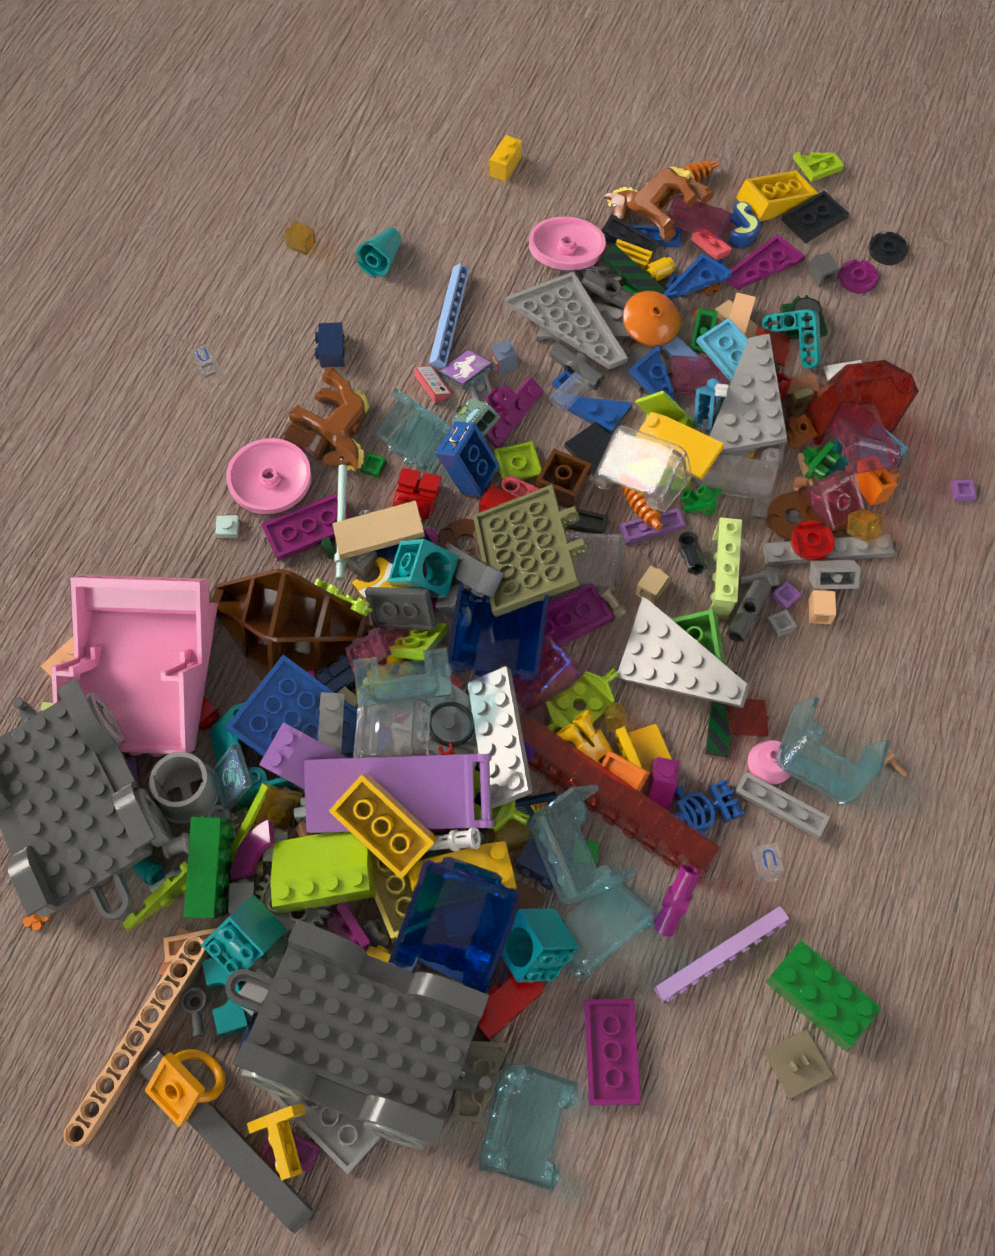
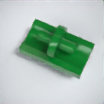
(817, 460)
(702, 500)

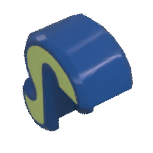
(747, 226)

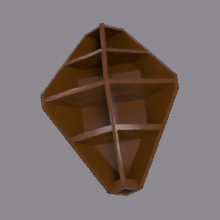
(289, 617)

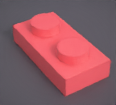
(714, 248)

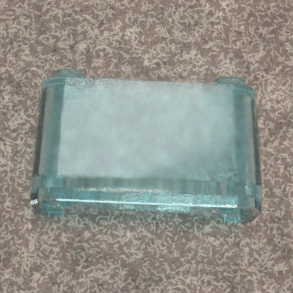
(604, 926)
(525, 1125)

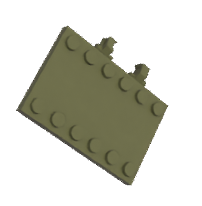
(530, 548)

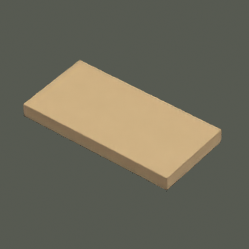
(378, 530)

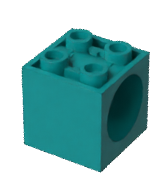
(408, 567)
(244, 936)
(538, 945)

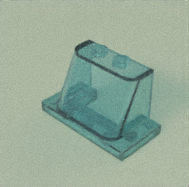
(413, 431)
(402, 680)

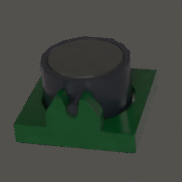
(803, 304)

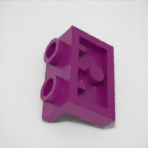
(346, 926)

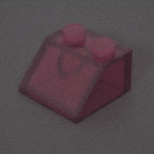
(835, 498)

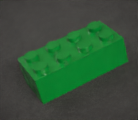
(207, 867)
(823, 995)

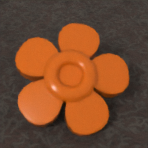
(35, 921)

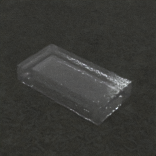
(569, 391)

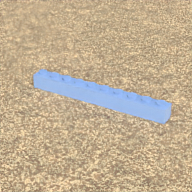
(449, 316)

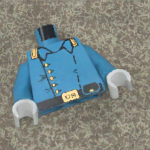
(708, 403)

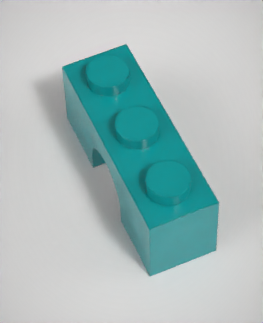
(231, 1017)

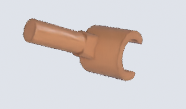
(798, 483)
(890, 758)

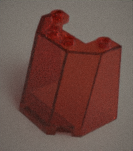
(863, 383)

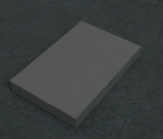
(401, 608)

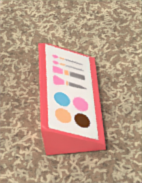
(432, 383)

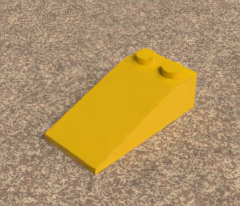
(775, 193)
(700, 448)
(488, 856)

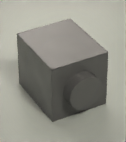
(823, 269)

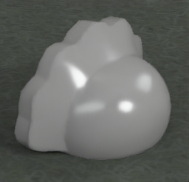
(376, 932)

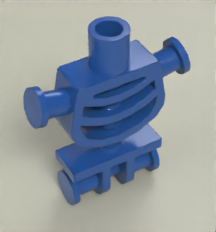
(690, 808)

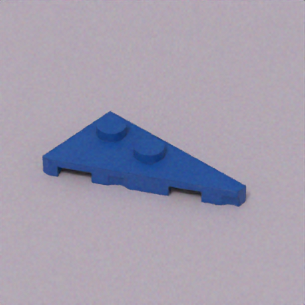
(698, 275)
(652, 374)
(604, 412)

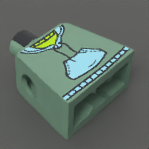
(479, 413)

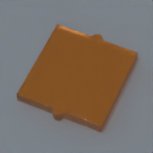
(278, 807)

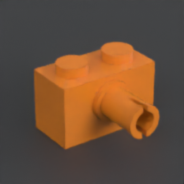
(877, 485)

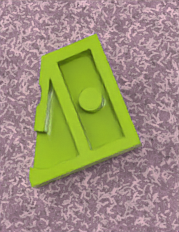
(818, 164)

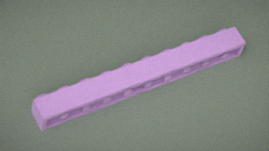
(726, 951)

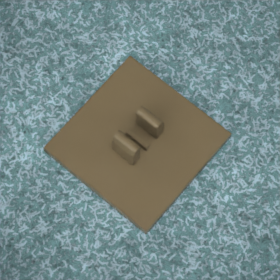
(797, 1064)

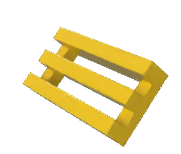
(635, 252)

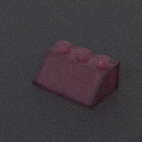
(700, 218)

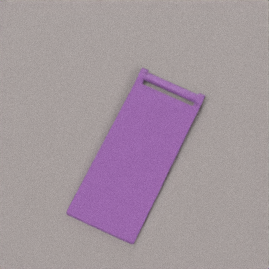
(430, 787)

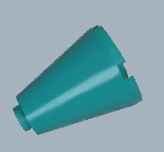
(379, 252)

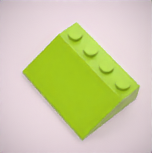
(320, 871)

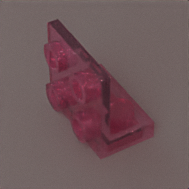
(373, 645)

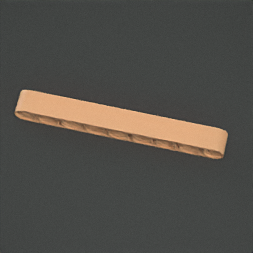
(127, 1047)

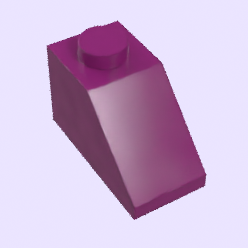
(663, 781)

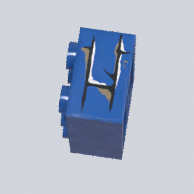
(467, 458)

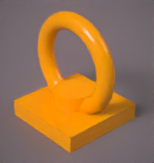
(178, 1090)

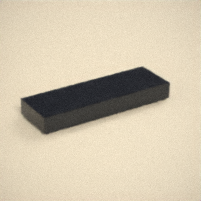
(621, 230)

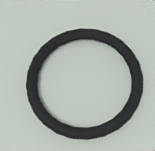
(460, 706)

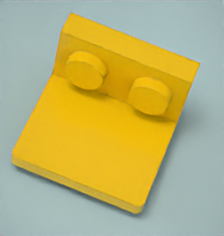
(641, 745)

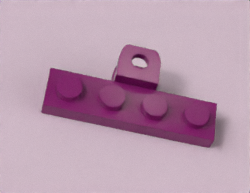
(511, 408)

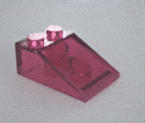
(556, 675)

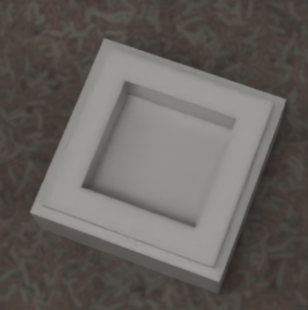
(781, 623)

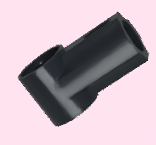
(691, 553)

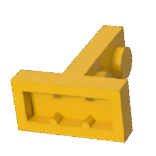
(281, 1138)

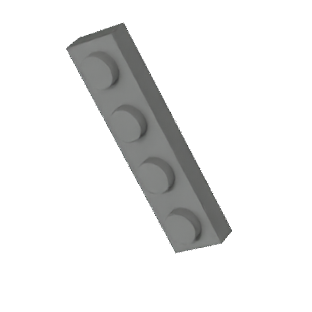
(782, 805)

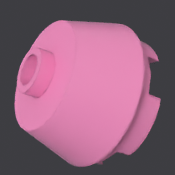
(763, 763)

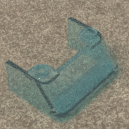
(818, 766)
(565, 849)

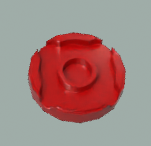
(812, 540)

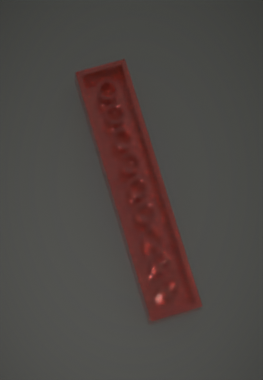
(617, 800)

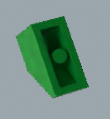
(704, 322)

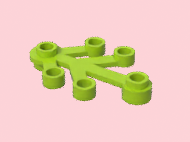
(358, 605)

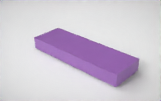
(638, 531)

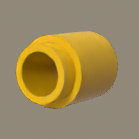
(661, 268)

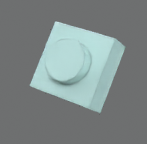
(227, 526)

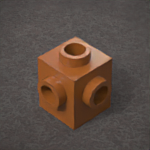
(799, 430)

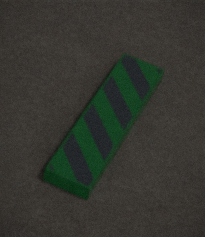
(630, 271)
(718, 730)

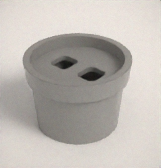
(180, 771)

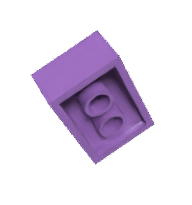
(290, 750)

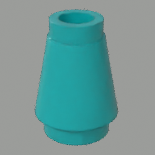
(149, 871)

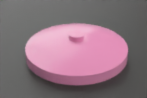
(567, 243)
(268, 476)

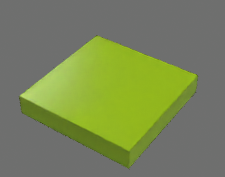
(518, 461)

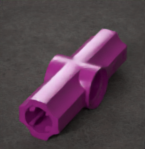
(677, 900)

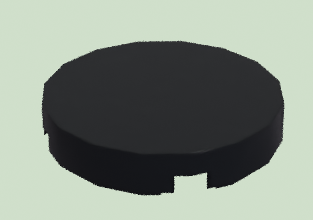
(888, 248)

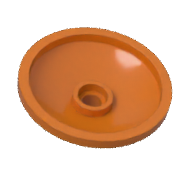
(647, 326)

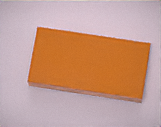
(626, 770)

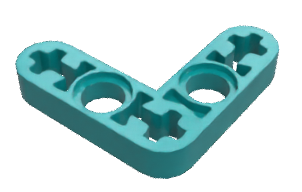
(800, 324)

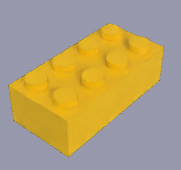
(383, 825)

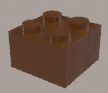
(566, 475)

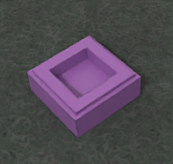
(963, 490)
(786, 595)

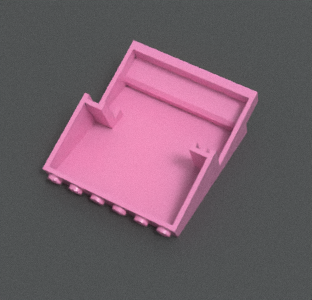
(144, 653)

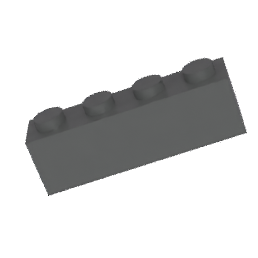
(475, 573)

